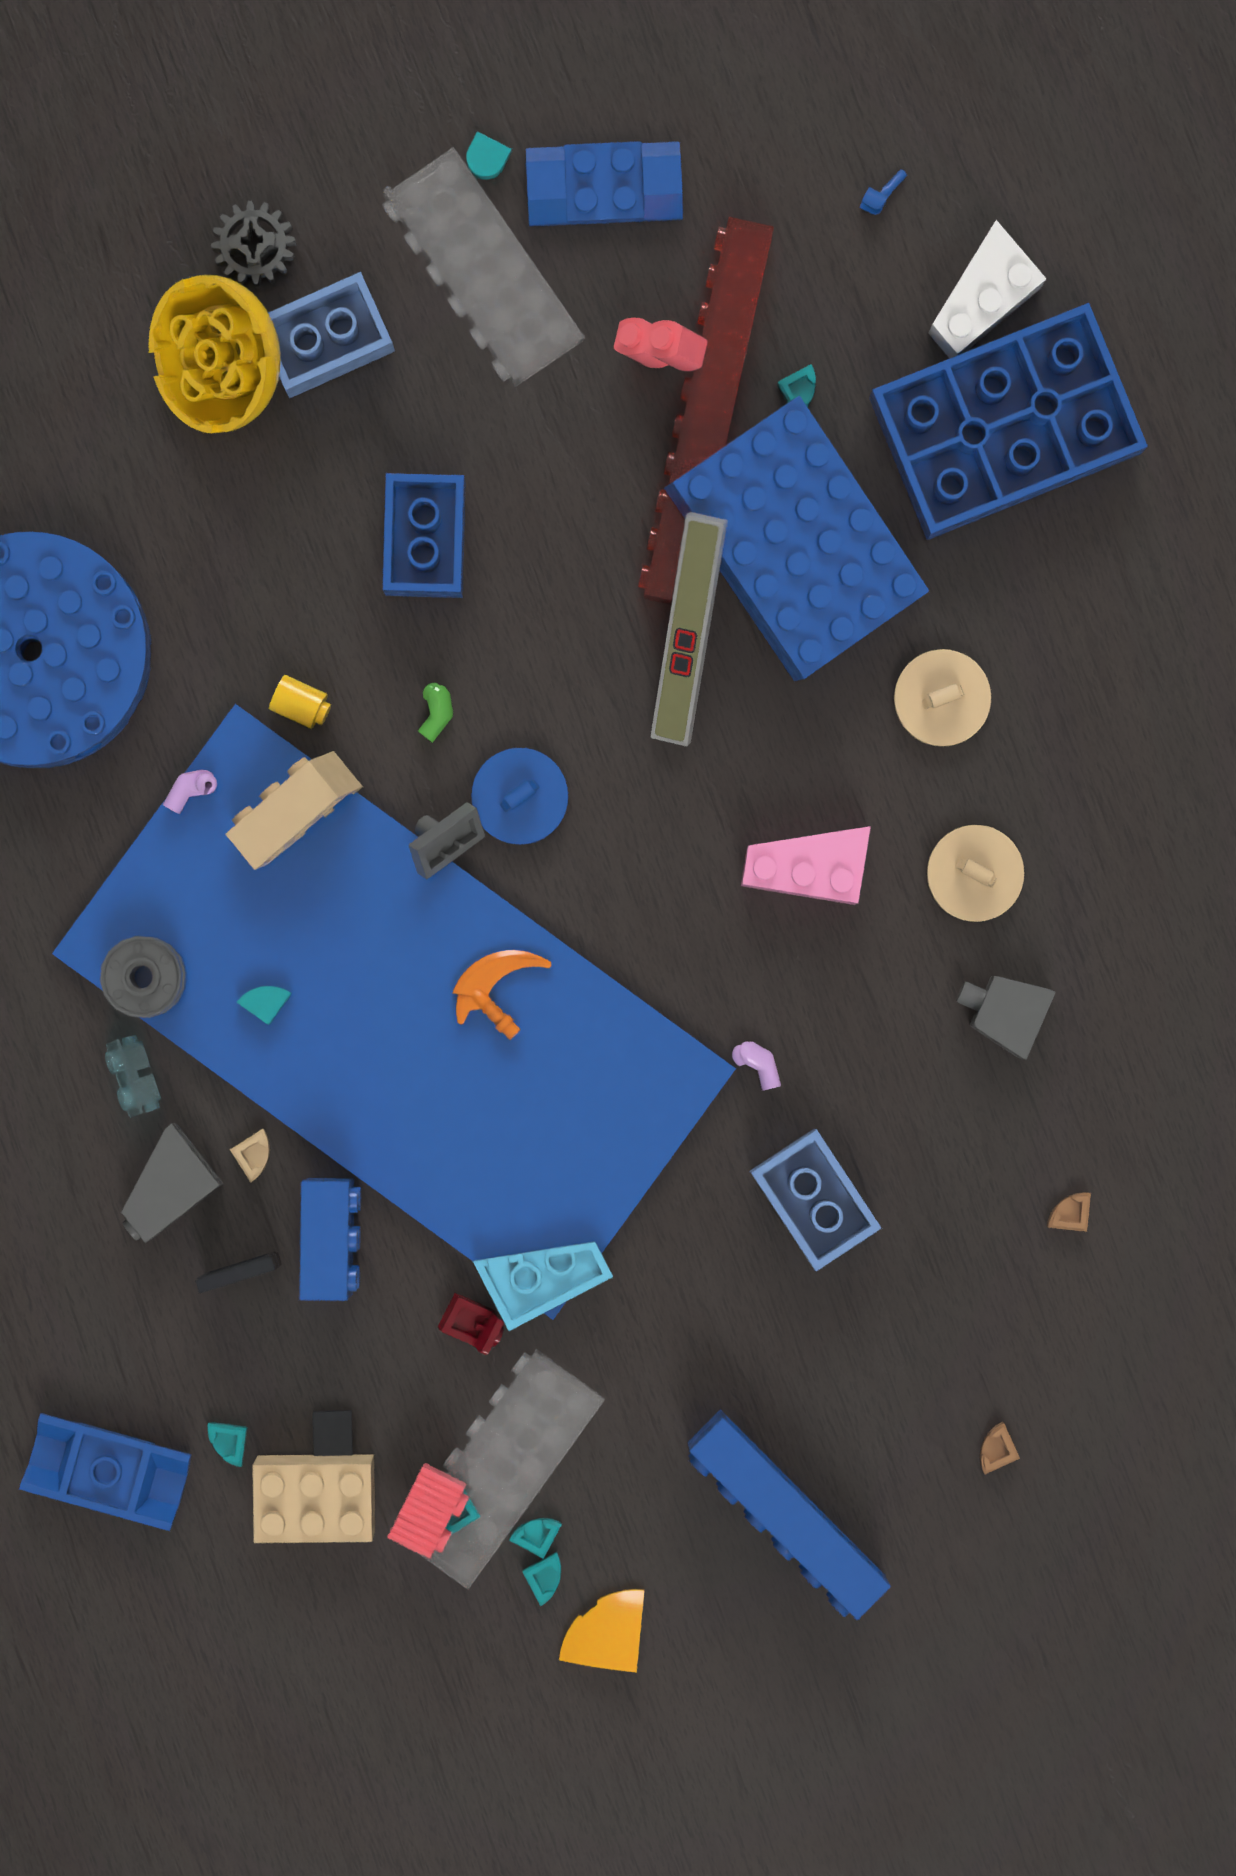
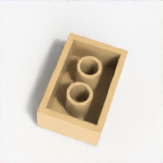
(313, 1498)

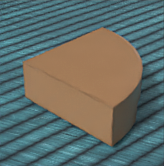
(1071, 1213)
(997, 1449)

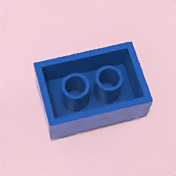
(424, 535)
(329, 1239)

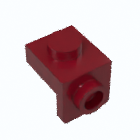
(472, 1323)

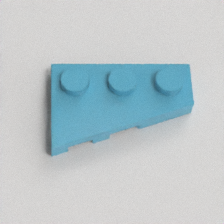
(541, 1279)

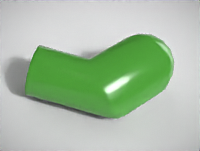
(440, 710)

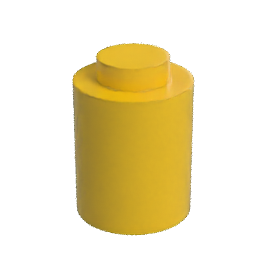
(300, 702)

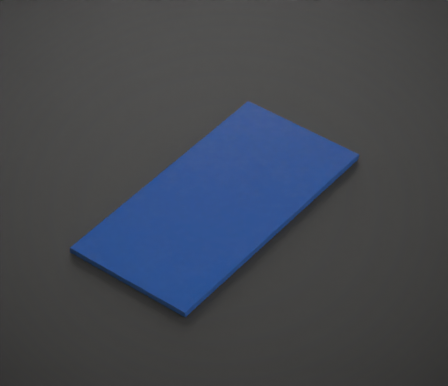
(366, 1059)

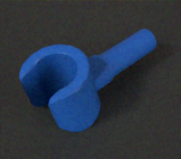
(874, 200)

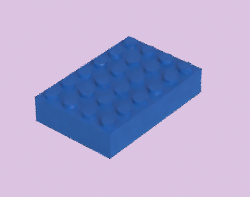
(1008, 421)
(799, 539)

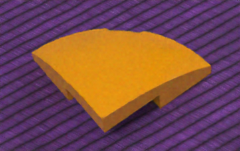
(607, 1633)

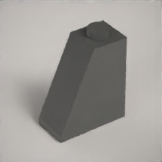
(169, 1186)

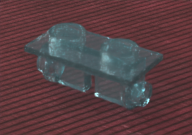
(125, 1063)

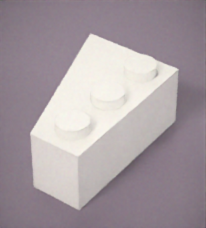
(987, 293)

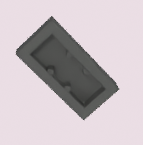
(445, 840)

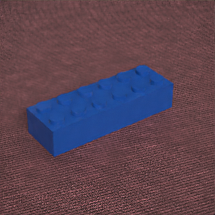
(788, 1514)

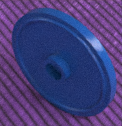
(520, 796)

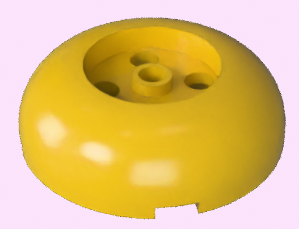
(214, 353)

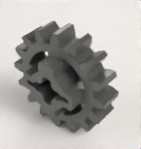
(238, 244)

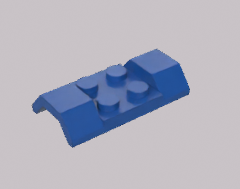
(604, 183)
(106, 1472)

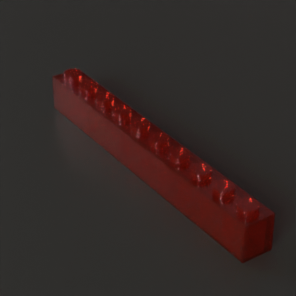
(713, 386)

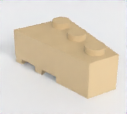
(291, 808)

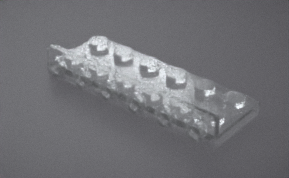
(482, 268)
(513, 1457)

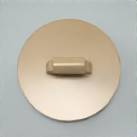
(942, 697)
(975, 873)

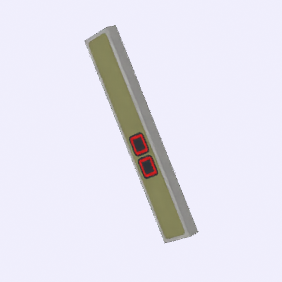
(688, 628)

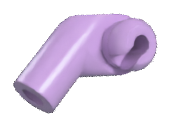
(189, 785)
(760, 1060)

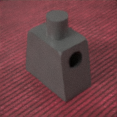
(1007, 1012)

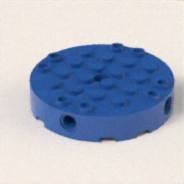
(90, 658)

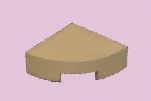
(253, 1154)

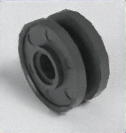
(119, 977)

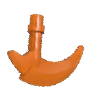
(480, 978)

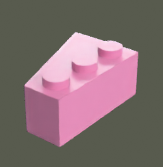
(810, 866)

